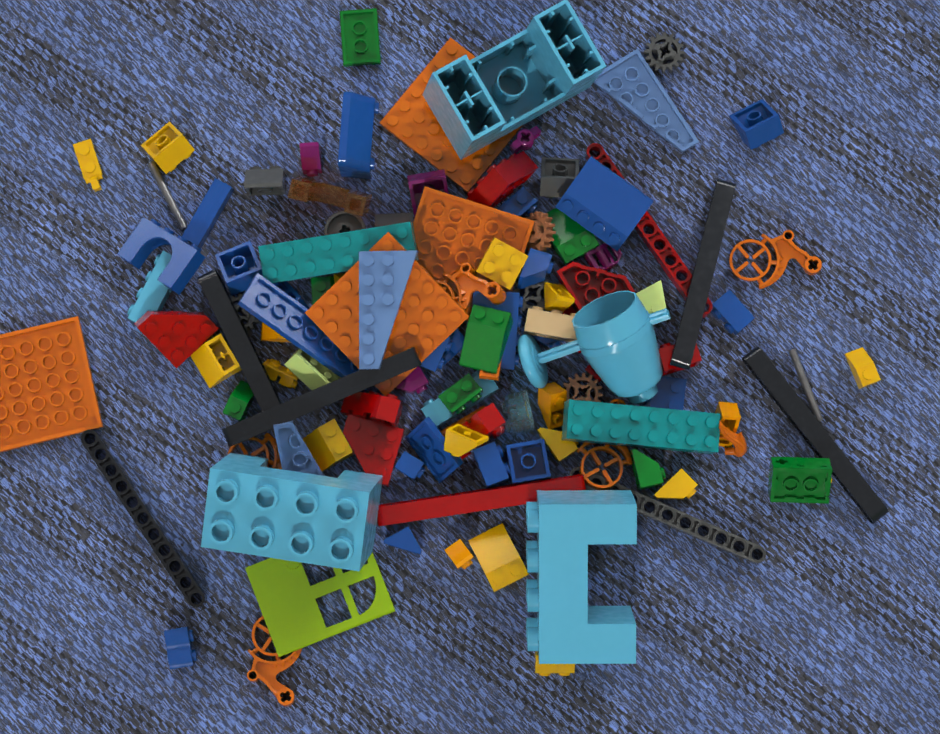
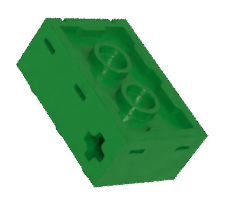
(799, 480)

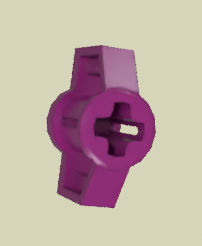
(525, 139)
(603, 256)

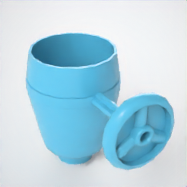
(617, 348)

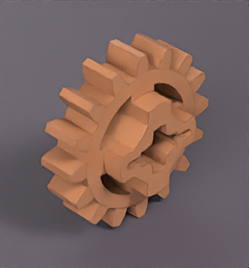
(541, 231)
(573, 383)

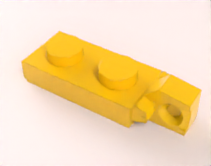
(89, 163)

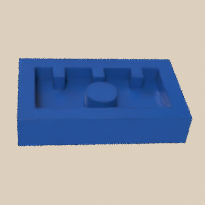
(520, 203)

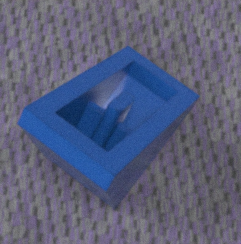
(404, 540)

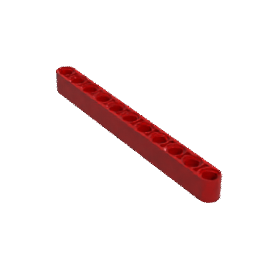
(656, 236)
(473, 500)

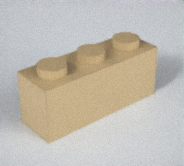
(550, 324)

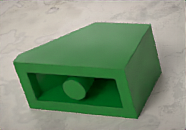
(239, 402)

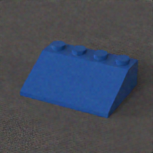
(604, 203)

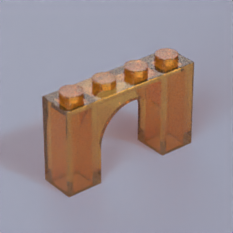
(311, 190)

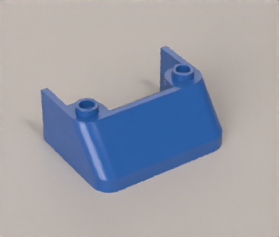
(356, 136)

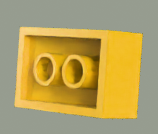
(498, 557)

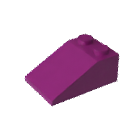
(432, 179)

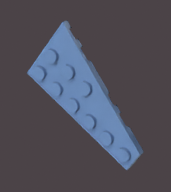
(640, 92)
(381, 292)
(293, 451)

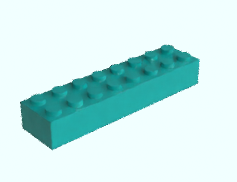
(327, 253)
(641, 426)

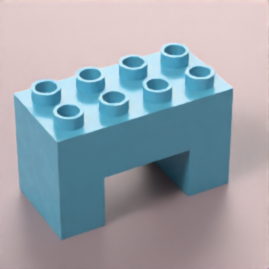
(514, 80)
(291, 513)
(565, 624)

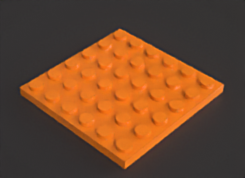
(418, 128)
(459, 232)
(423, 321)
(45, 385)

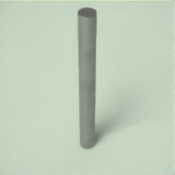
(167, 195)
(805, 384)

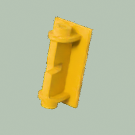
(274, 370)

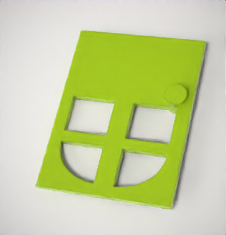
(291, 604)

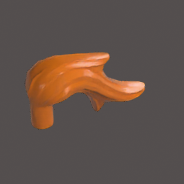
(736, 439)

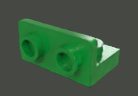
(461, 394)

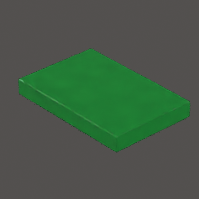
(360, 37)

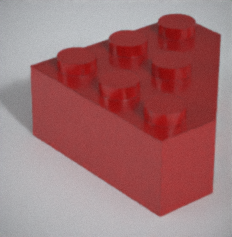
(502, 179)
(590, 283)
(176, 332)
(373, 407)
(487, 422)
(374, 445)

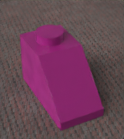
(311, 158)
(414, 382)

